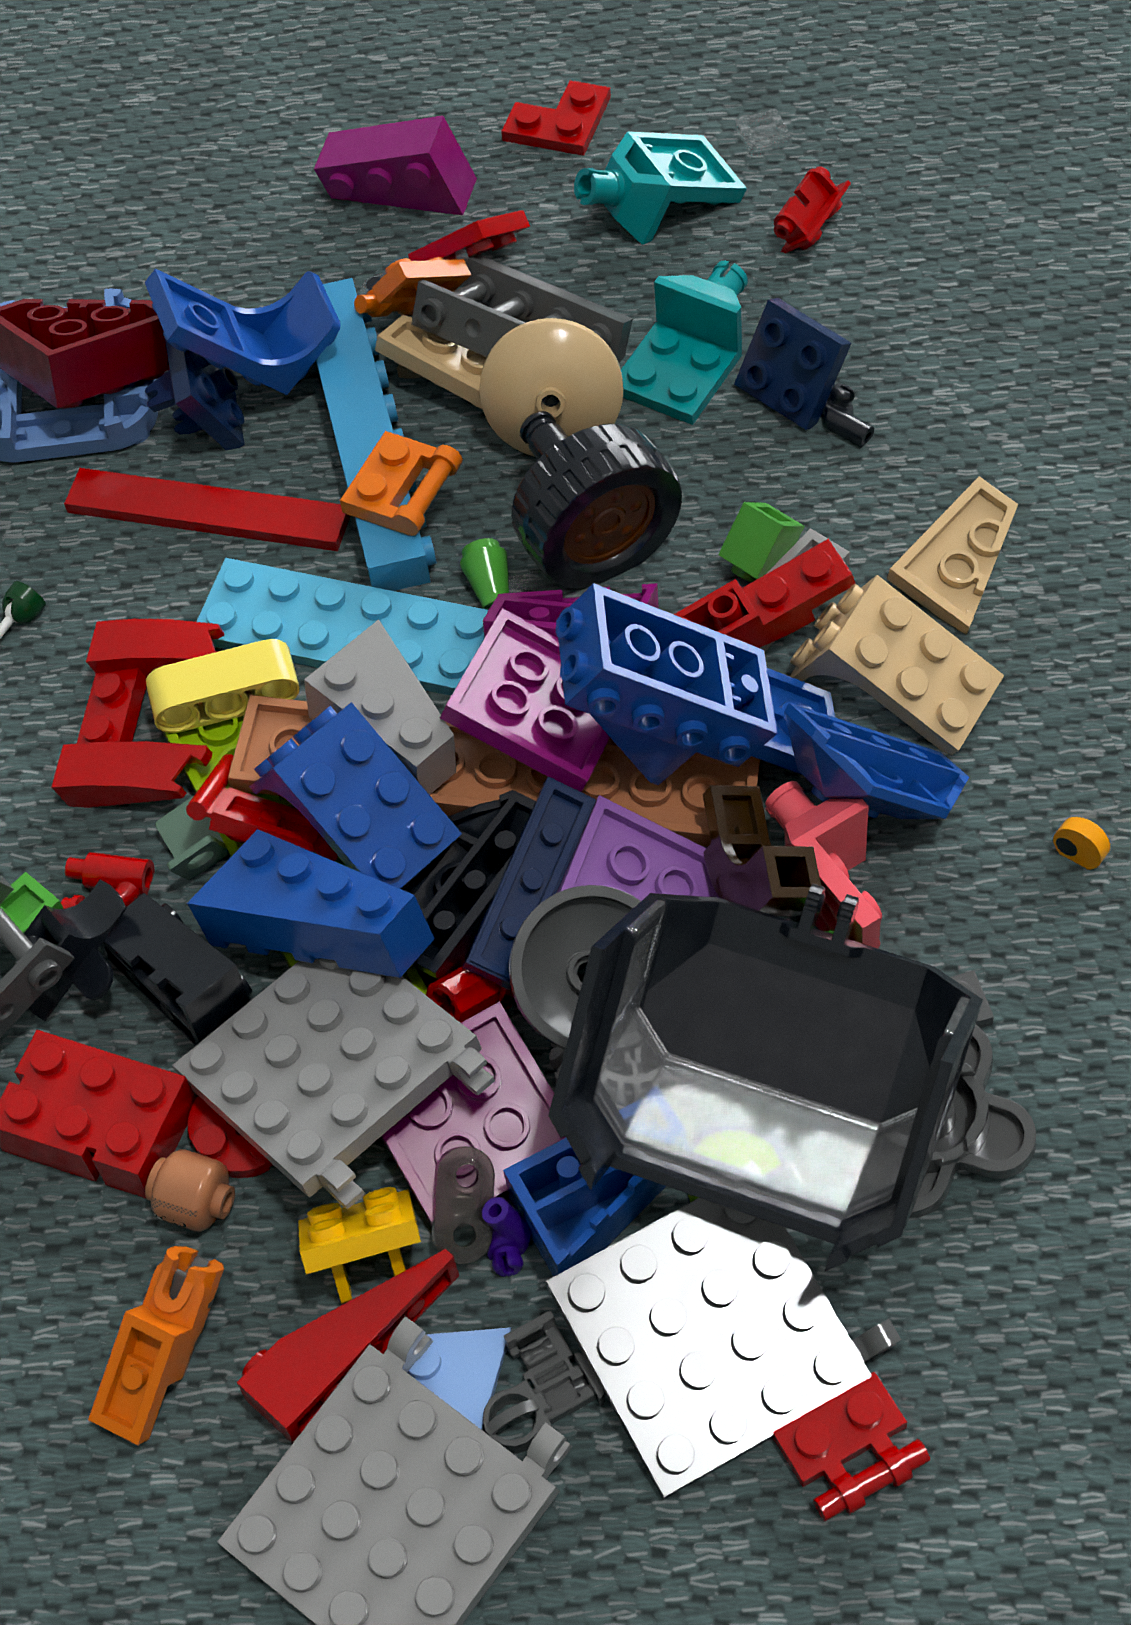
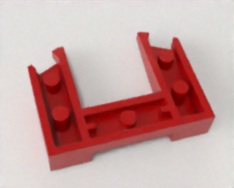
(104, 762)

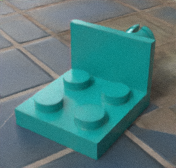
(651, 172)
(690, 343)

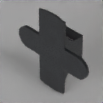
(81, 933)

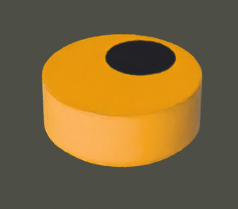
(1082, 842)

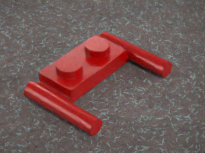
(241, 814)

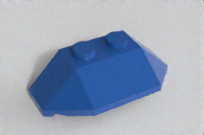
(872, 766)

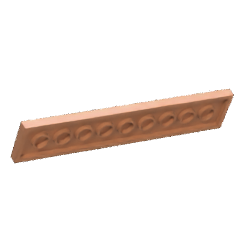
(487, 772)

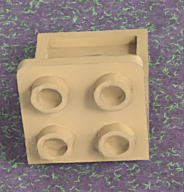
(901, 661)

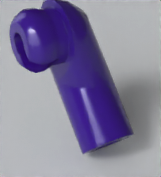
(509, 1236)

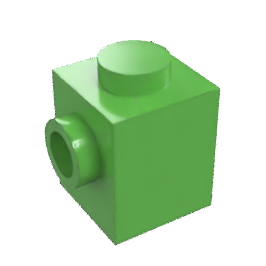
(759, 539)

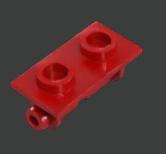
(802, 223)

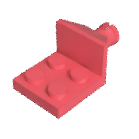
(839, 841)

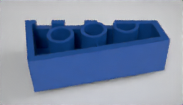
(310, 907)

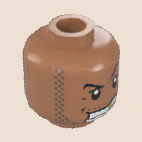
(189, 1190)

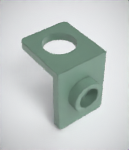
(190, 842)

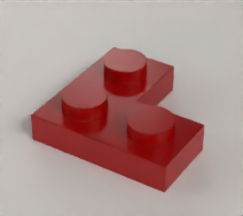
(560, 129)
(475, 238)

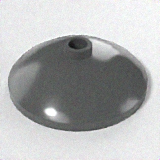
(551, 949)

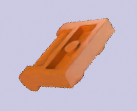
(390, 475)

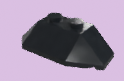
(464, 877)

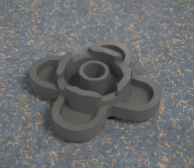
(979, 1133)

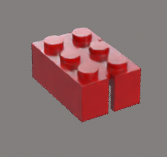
(94, 1102)

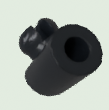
(840, 416)

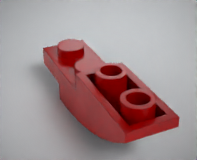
(775, 602)

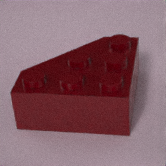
(81, 347)

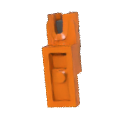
(156, 1343)

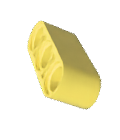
(220, 684)

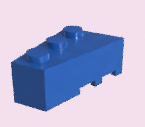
(562, 1211)

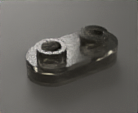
(460, 1204)

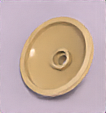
(546, 360)

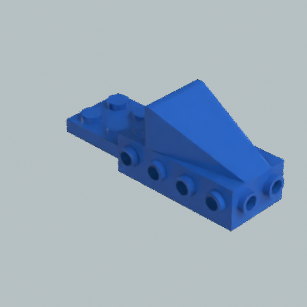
(675, 686)

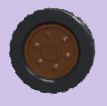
(592, 500)

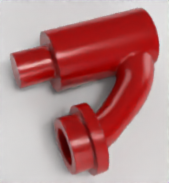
(125, 874)

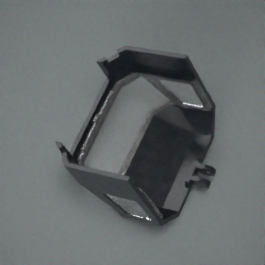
(764, 1065)

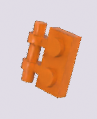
(399, 285)

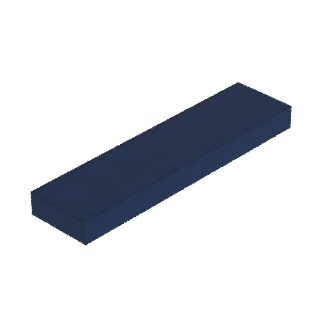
(530, 876)

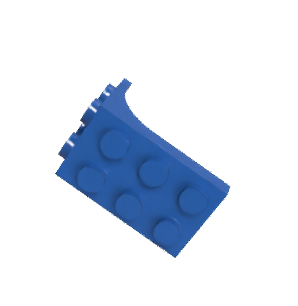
(262, 344)
(358, 797)

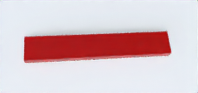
(207, 509)

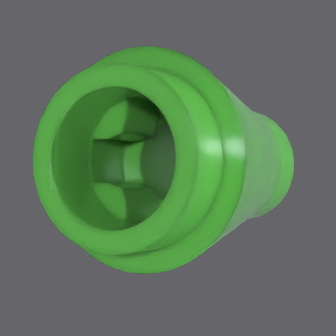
(486, 569)

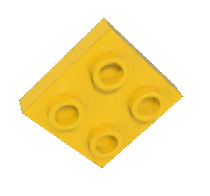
(365, 1229)

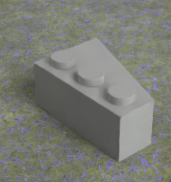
(391, 699)

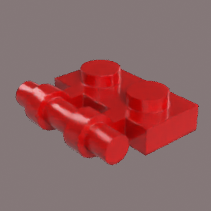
(842, 1430)

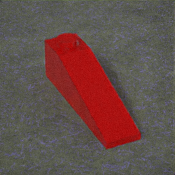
(309, 1363)

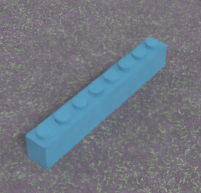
(358, 419)

